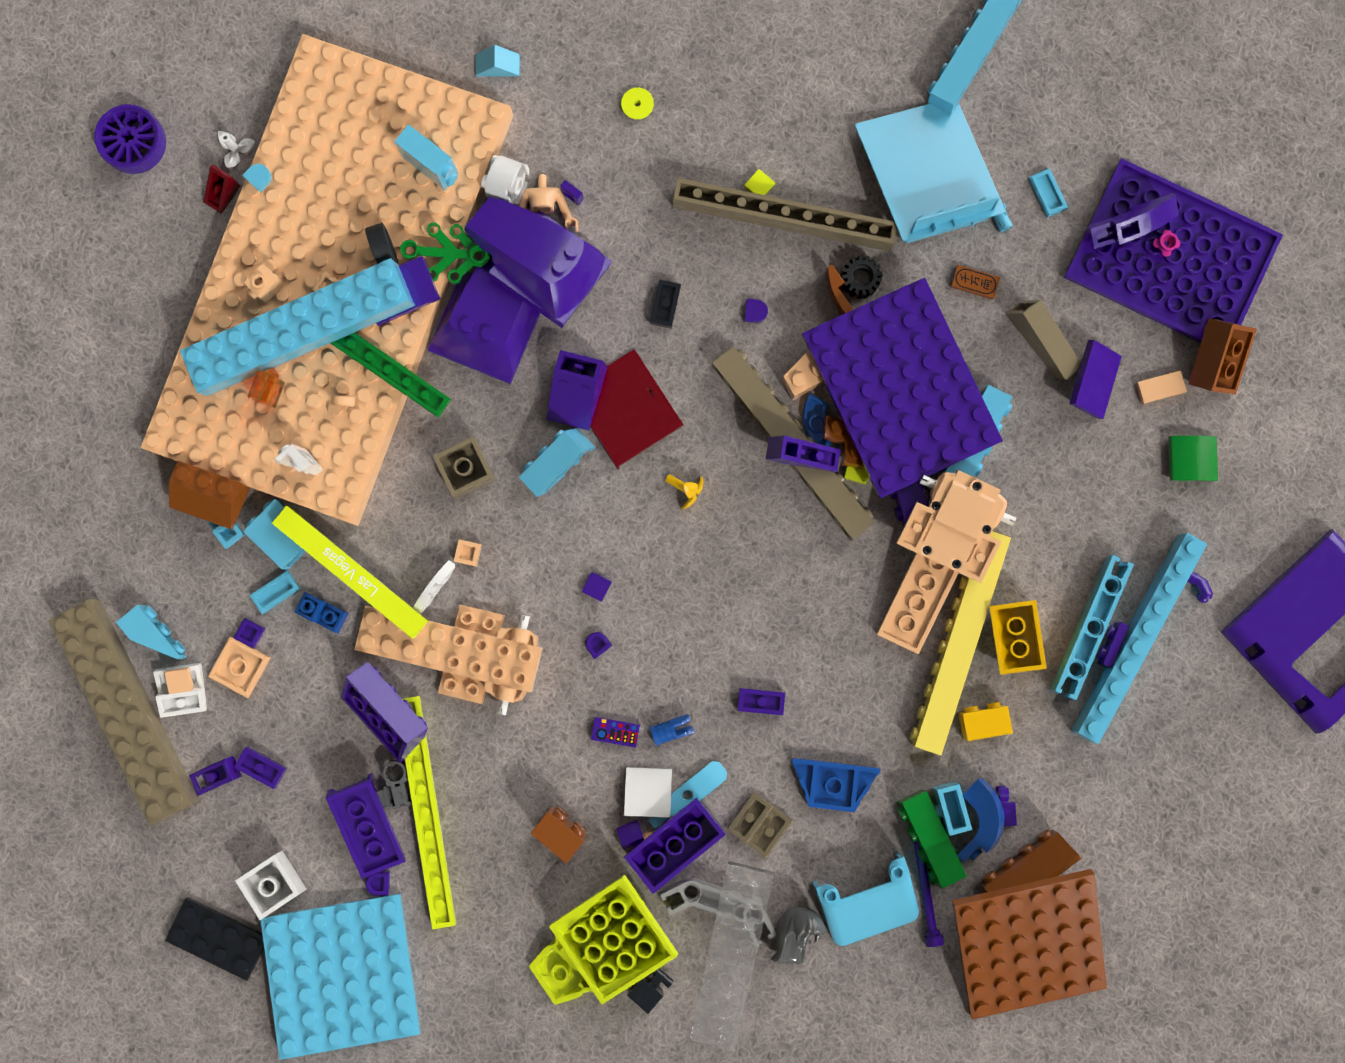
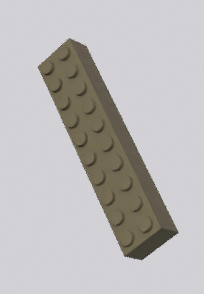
(124, 711)

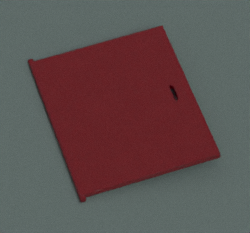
(628, 414)

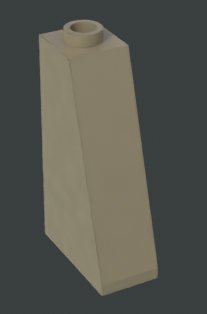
(1045, 338)

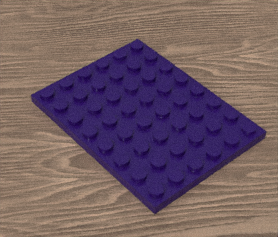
(1205, 278)
(901, 387)

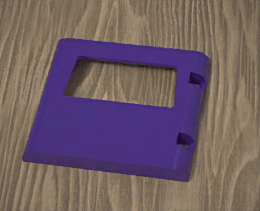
(1289, 621)

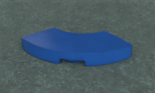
(813, 418)

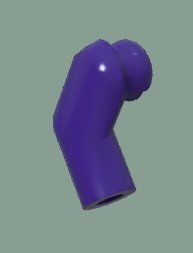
(1205, 591)

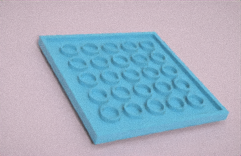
(340, 976)

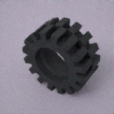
(861, 264)

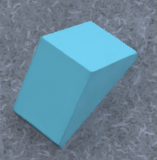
(497, 62)

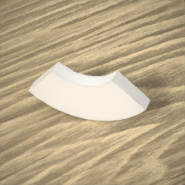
(434, 587)

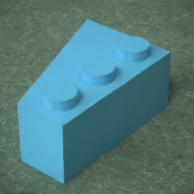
(555, 460)

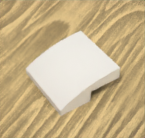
(182, 702)
(648, 792)

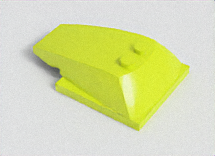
(602, 946)

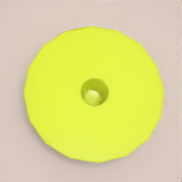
(635, 96)

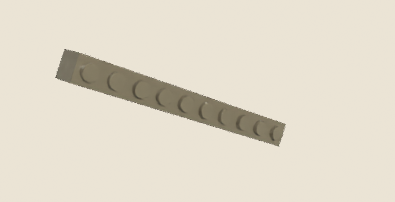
(784, 214)
(774, 421)

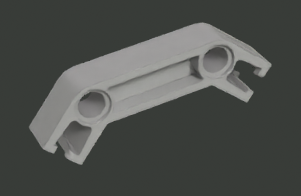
(706, 898)

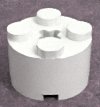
(505, 179)

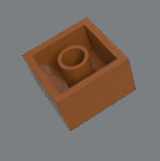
(559, 833)

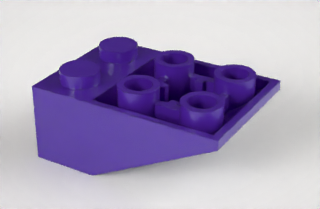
(575, 389)

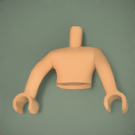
(544, 198)

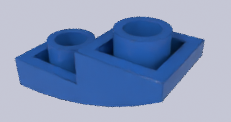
(321, 612)

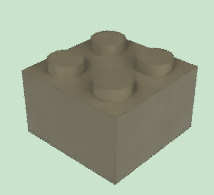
(464, 468)

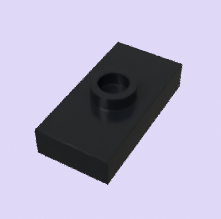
(665, 304)

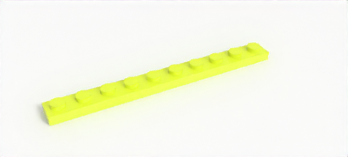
(429, 831)

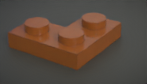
(836, 432)

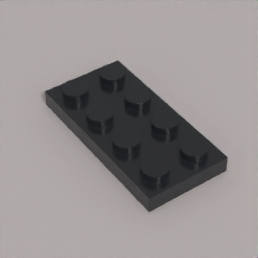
(216, 938)

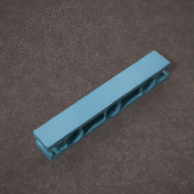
(1099, 611)

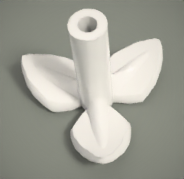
(229, 142)

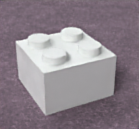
(270, 885)

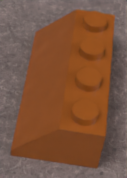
(1039, 861)

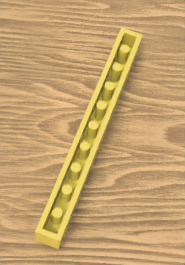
(956, 655)

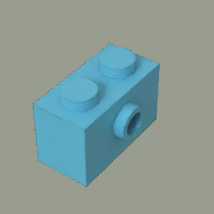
(951, 808)

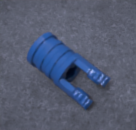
(665, 731)

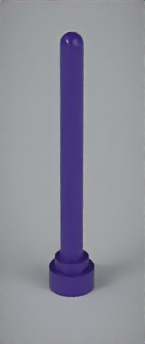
(933, 937)

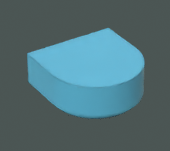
(258, 176)

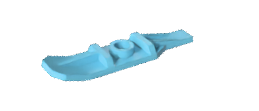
(699, 785)

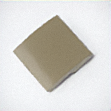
(760, 825)

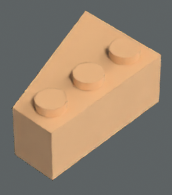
(802, 377)

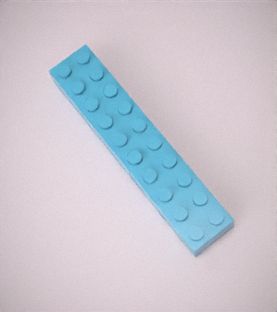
(297, 327)

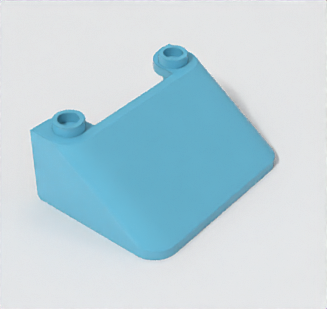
(872, 909)

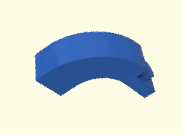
(991, 819)

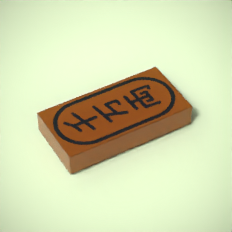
(975, 282)

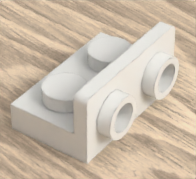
(298, 458)

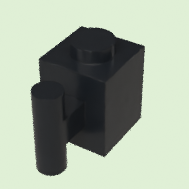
(646, 991)

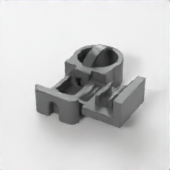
(394, 793)

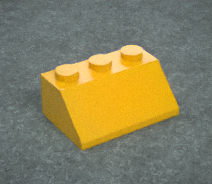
(1017, 637)

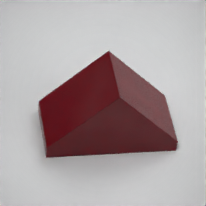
(219, 189)

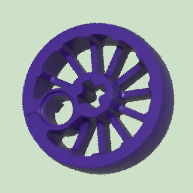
(130, 114)

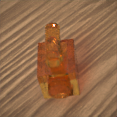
(266, 388)

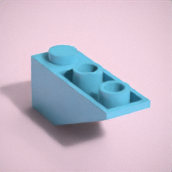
(146, 630)

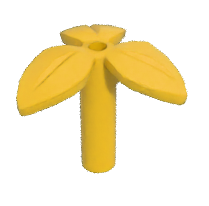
(689, 488)

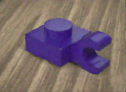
(1008, 807)

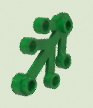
(448, 253)

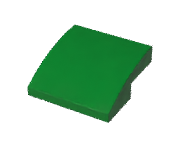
(1193, 458)

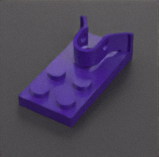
(365, 827)

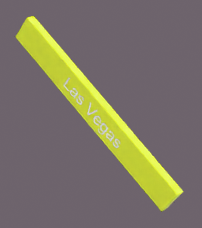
(350, 572)

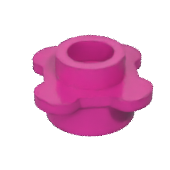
(1171, 238)

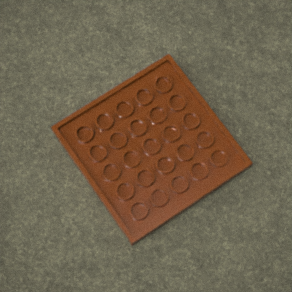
(1030, 943)

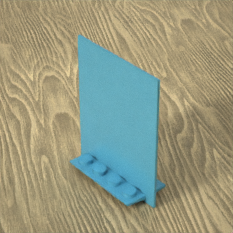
(929, 171)

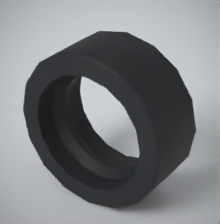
(380, 243)

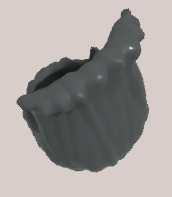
(793, 933)

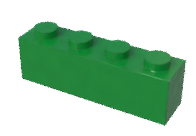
(931, 838)

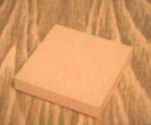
(239, 667)

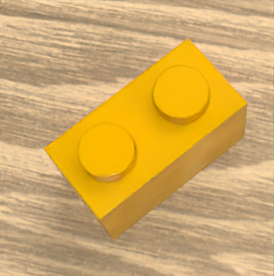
(985, 722)

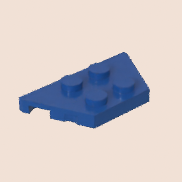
(833, 784)

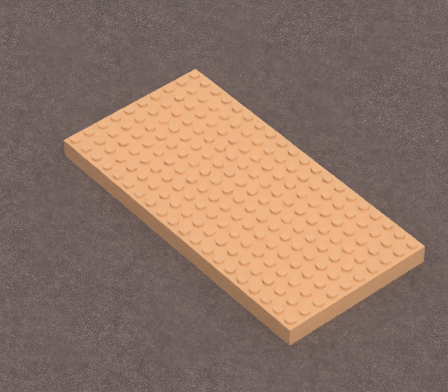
(329, 182)

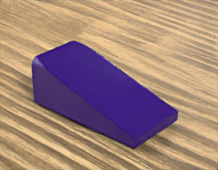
(216, 775)

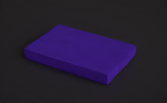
(419, 285)
(1095, 379)

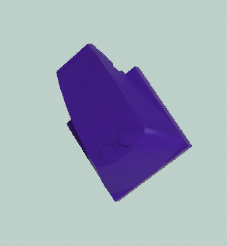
(537, 258)
(484, 326)

